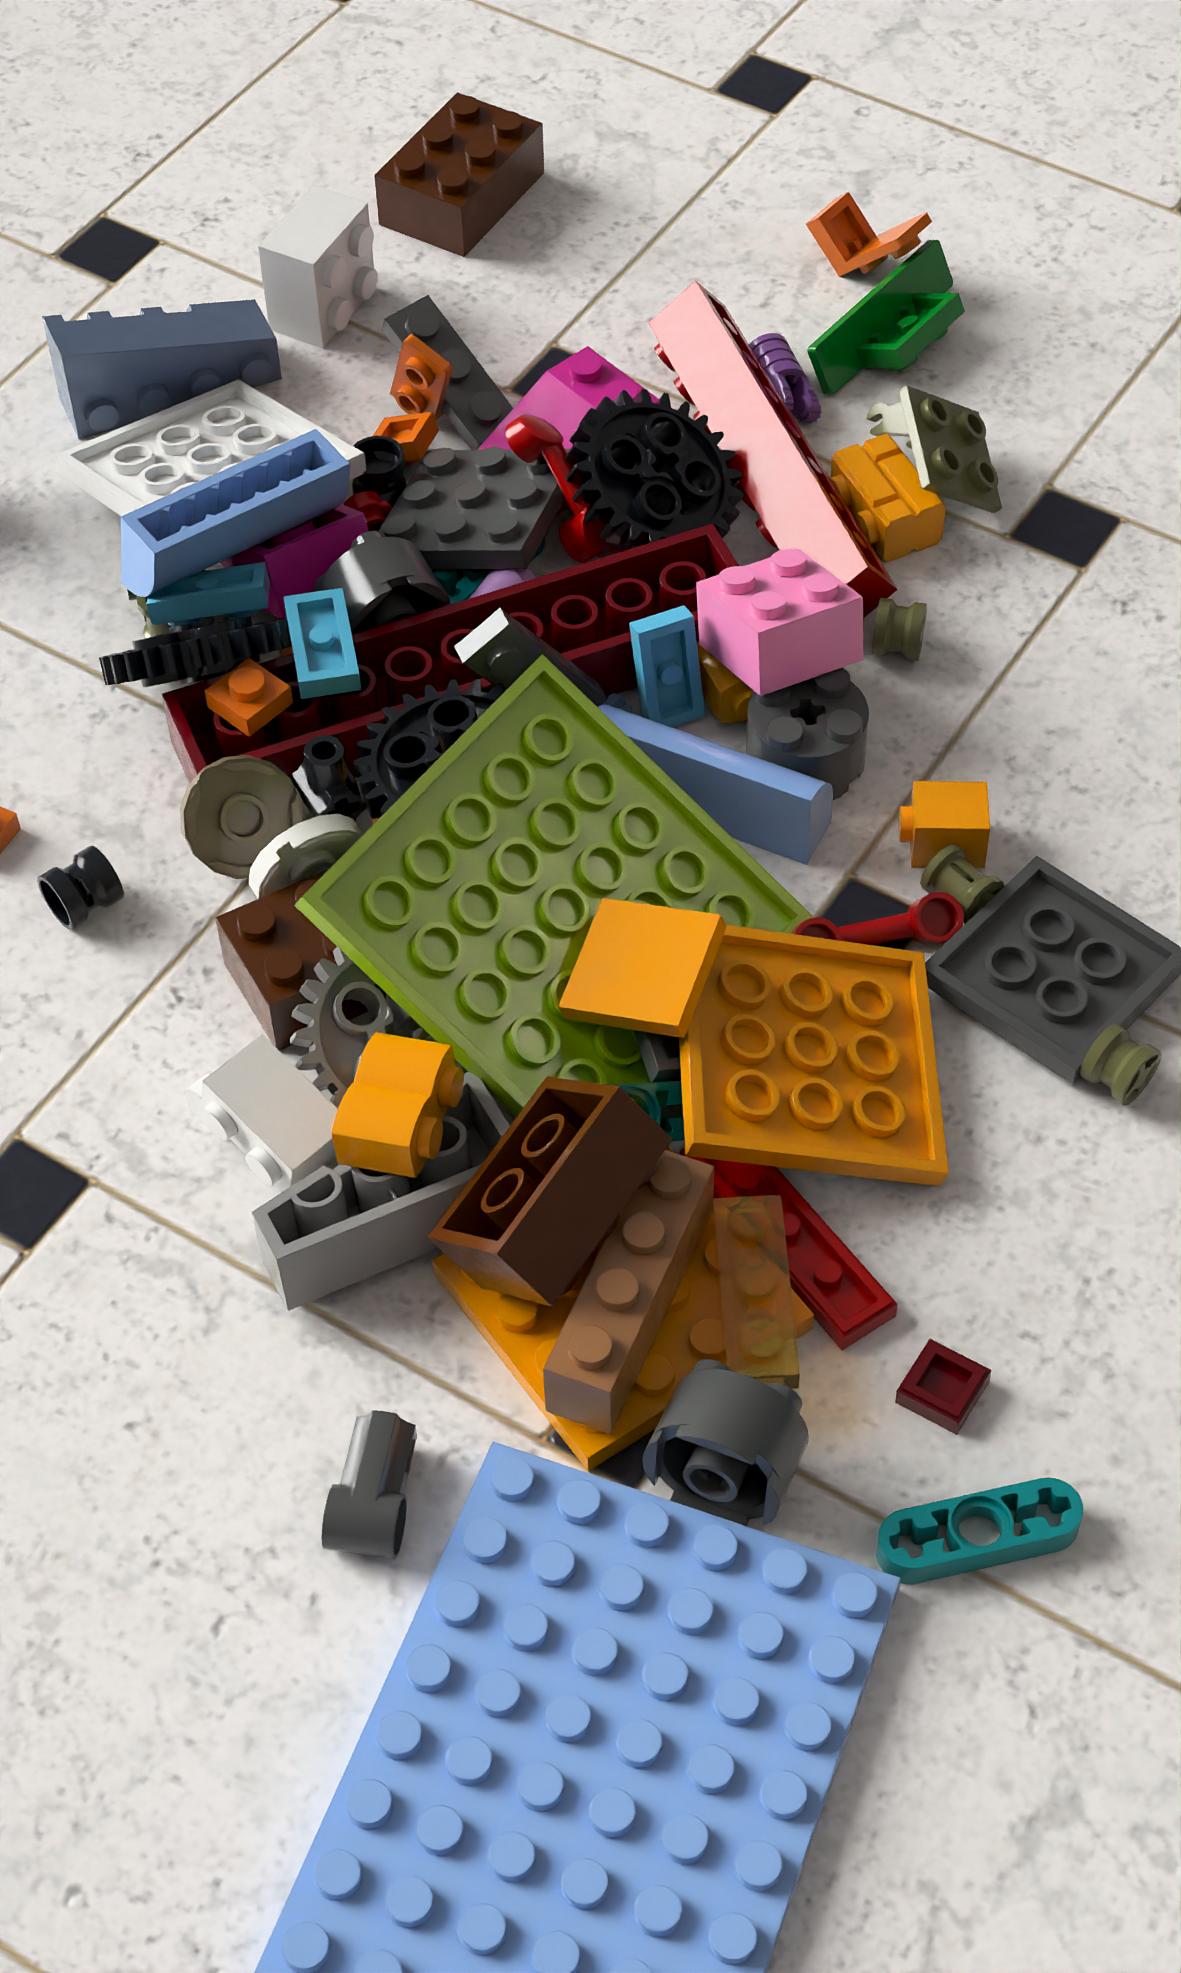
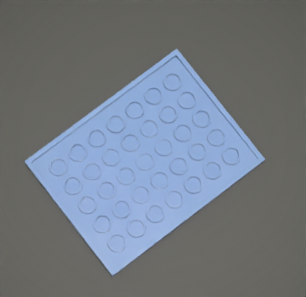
(590, 1743)

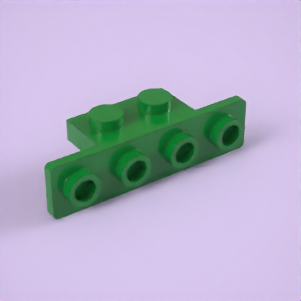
(890, 321)

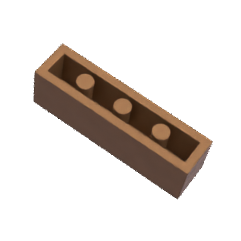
(628, 1294)

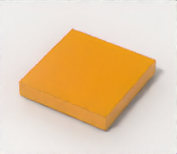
(642, 967)

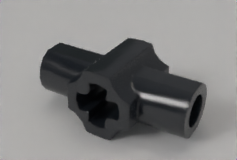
(326, 781)

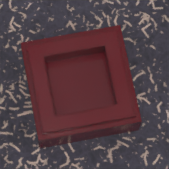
(943, 1386)

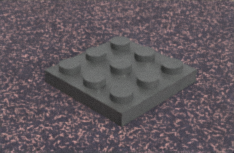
(476, 509)
(1053, 967)

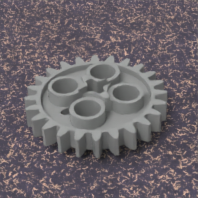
(331, 1038)

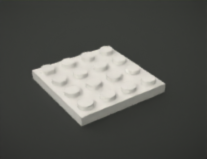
(187, 446)

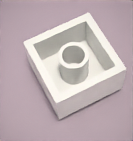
(318, 266)

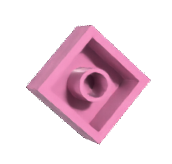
(780, 620)

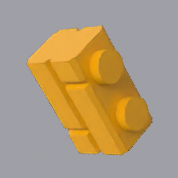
(887, 497)

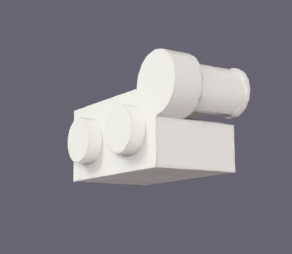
(267, 1113)

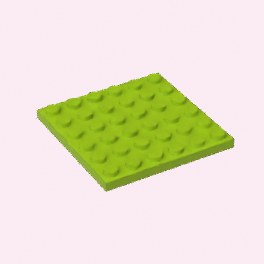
(493, 871)

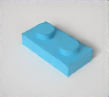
(227, 591)
(322, 643)
(668, 667)

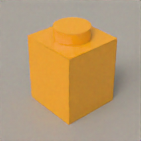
(943, 816)

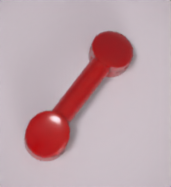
(530, 440)
(927, 921)

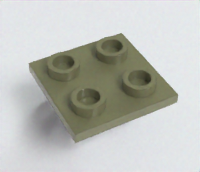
(945, 444)

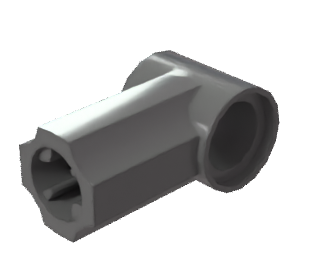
(369, 1504)

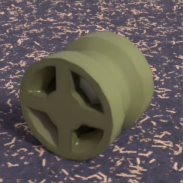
(899, 629)
(1120, 1064)

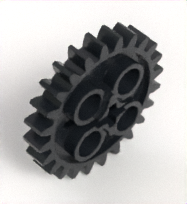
(651, 470)
(195, 651)
(415, 740)

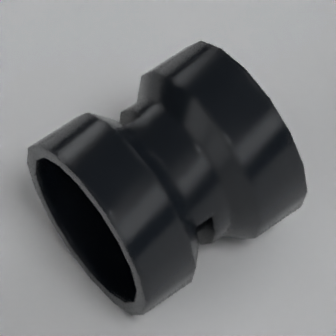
(383, 468)
(80, 887)

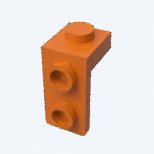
(851, 241)
(420, 378)

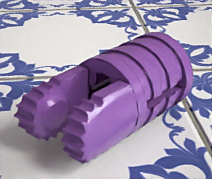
(787, 376)

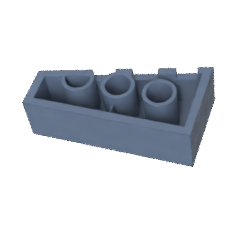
(141, 364)

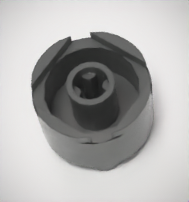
(383, 581)
(812, 728)
(728, 1443)

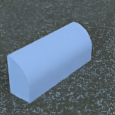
(231, 512)
(738, 791)

